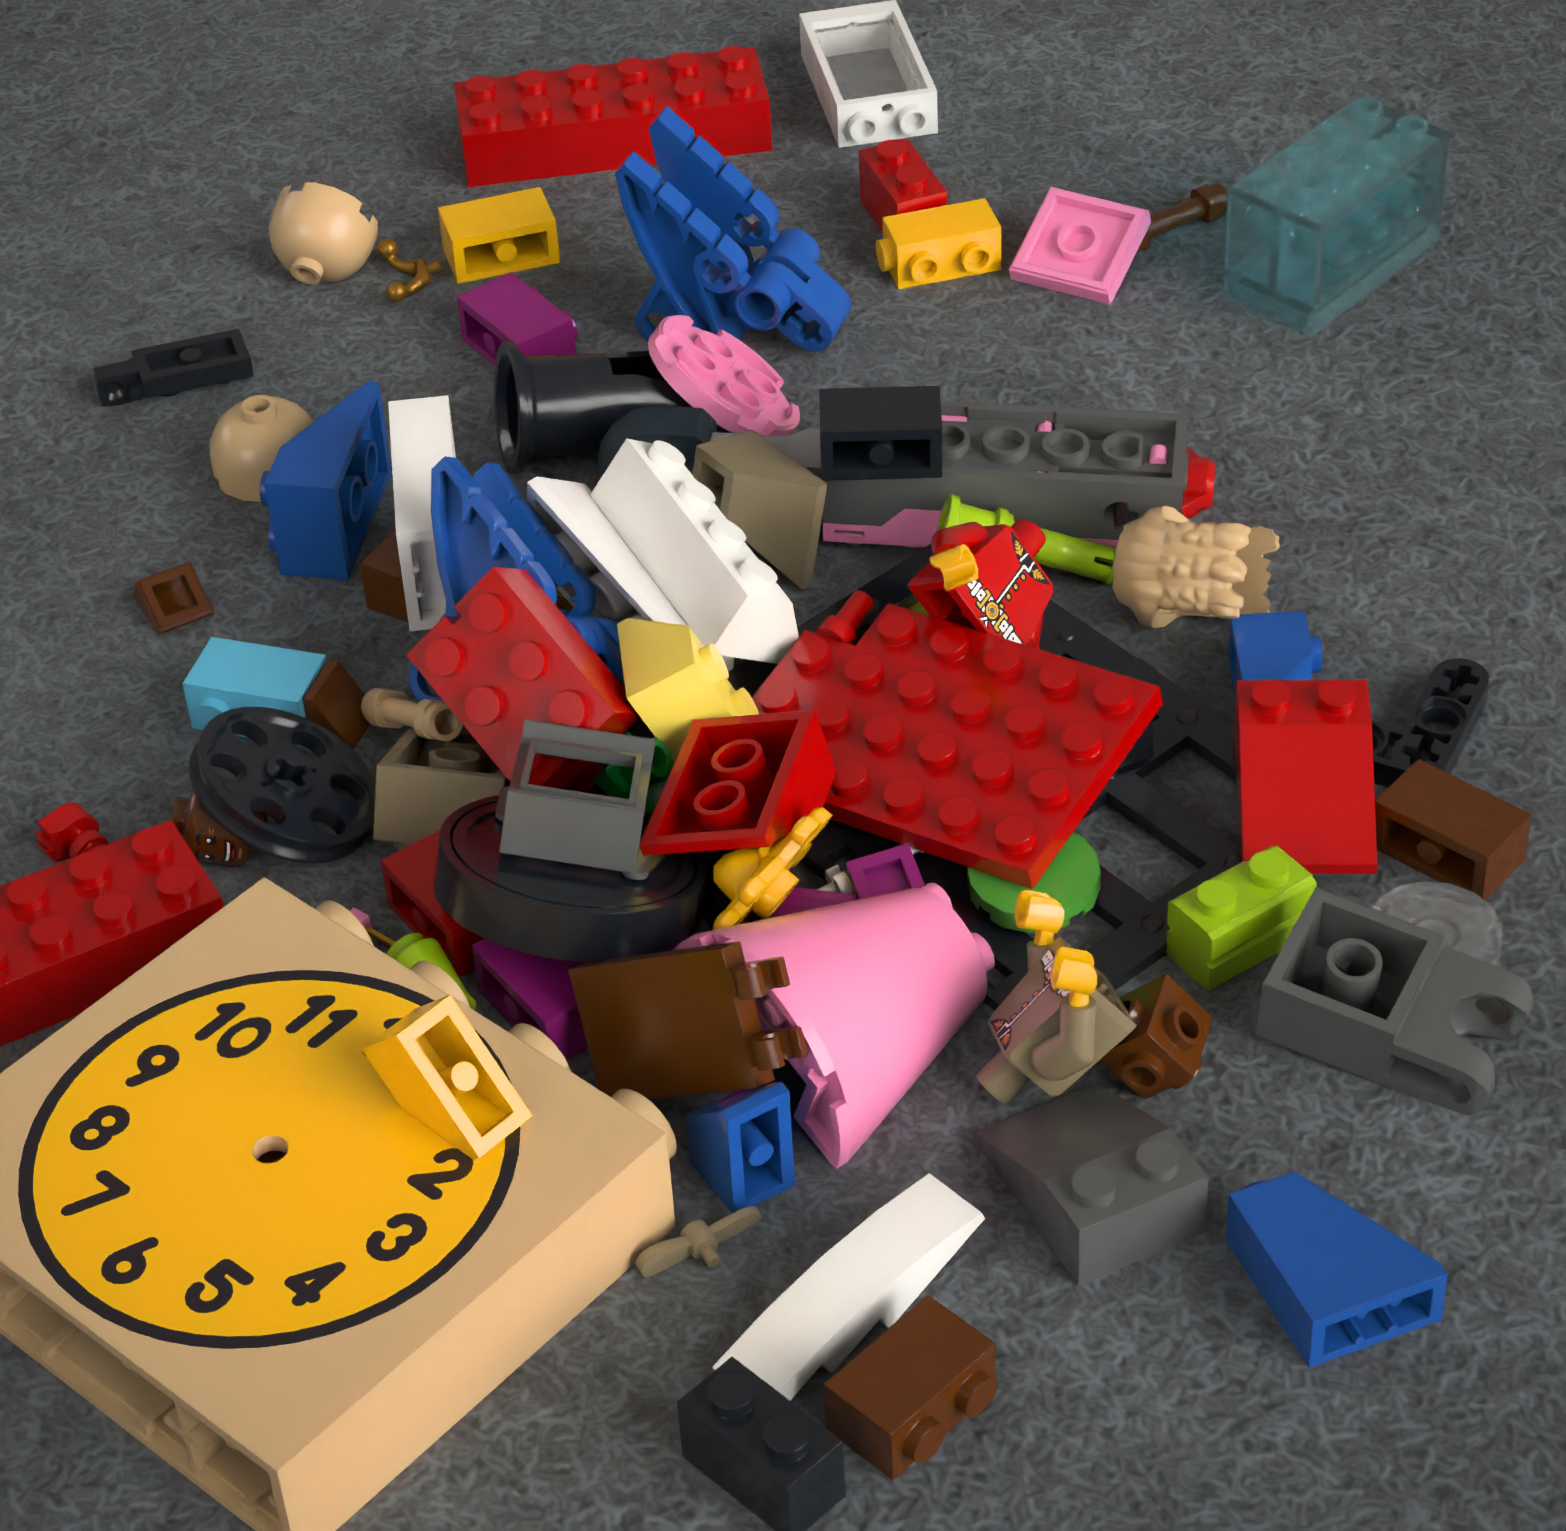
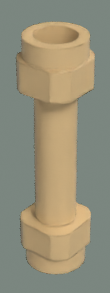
(393, 710)

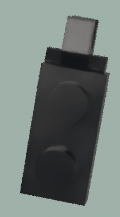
(174, 368)

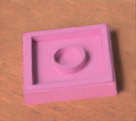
(1080, 245)

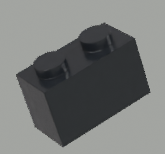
(880, 433)
(761, 1448)

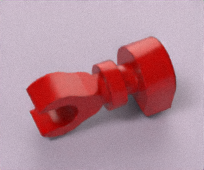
(68, 832)

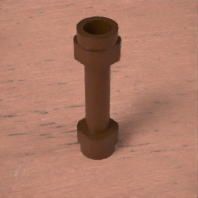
(1205, 202)

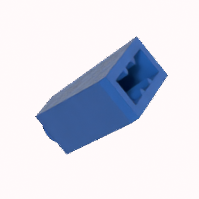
(1330, 1269)

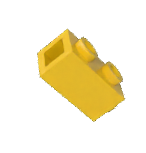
(940, 243)

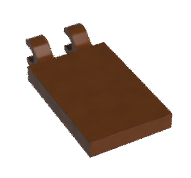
(682, 1021)

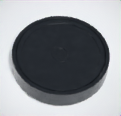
(562, 906)

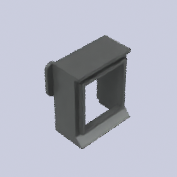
(577, 824)

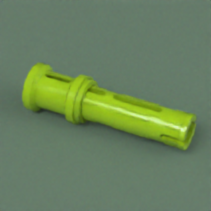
(1059, 550)

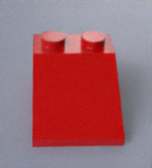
(1306, 772)
(741, 783)

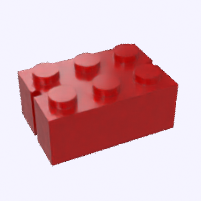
(519, 661)

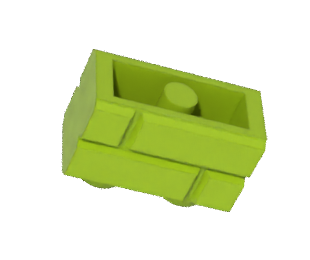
(1237, 917)

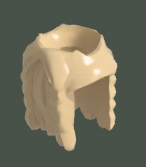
(1186, 568)

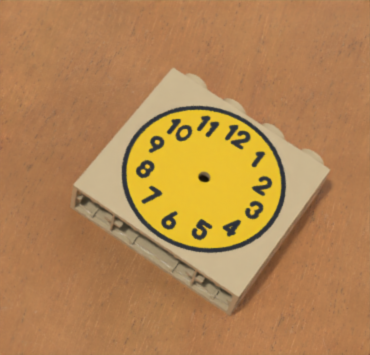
(268, 1253)

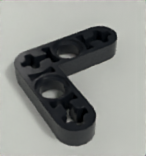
(1400, 748)

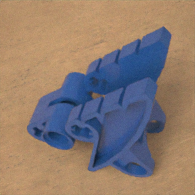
(701, 242)
(490, 525)

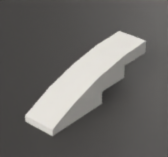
(855, 1285)

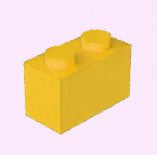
(499, 235)

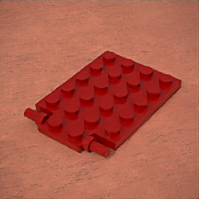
(959, 734)

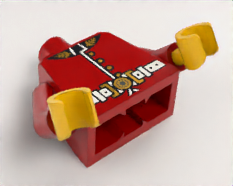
(987, 579)

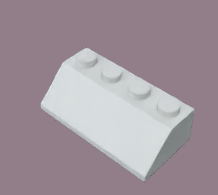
(695, 553)
(618, 577)

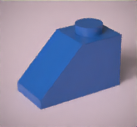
(1272, 647)
(744, 1145)

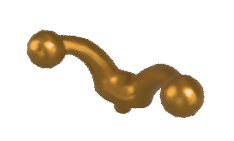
(397, 290)

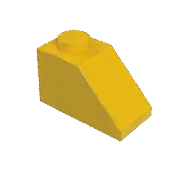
(447, 1078)

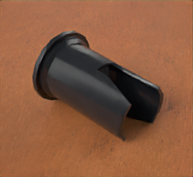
(569, 400)

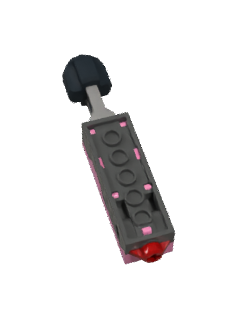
(1045, 464)

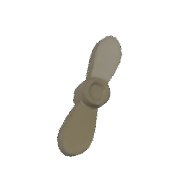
(697, 1241)

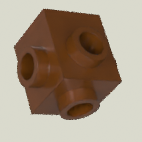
(1165, 1043)

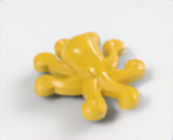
(760, 877)

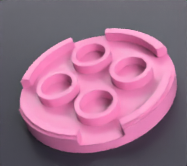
(722, 378)

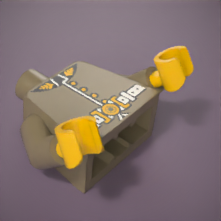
(1056, 1016)

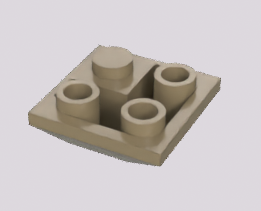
(767, 498)

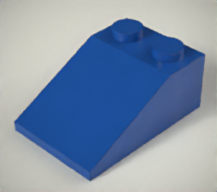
(328, 488)

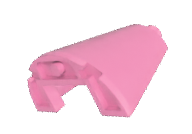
(875, 996)

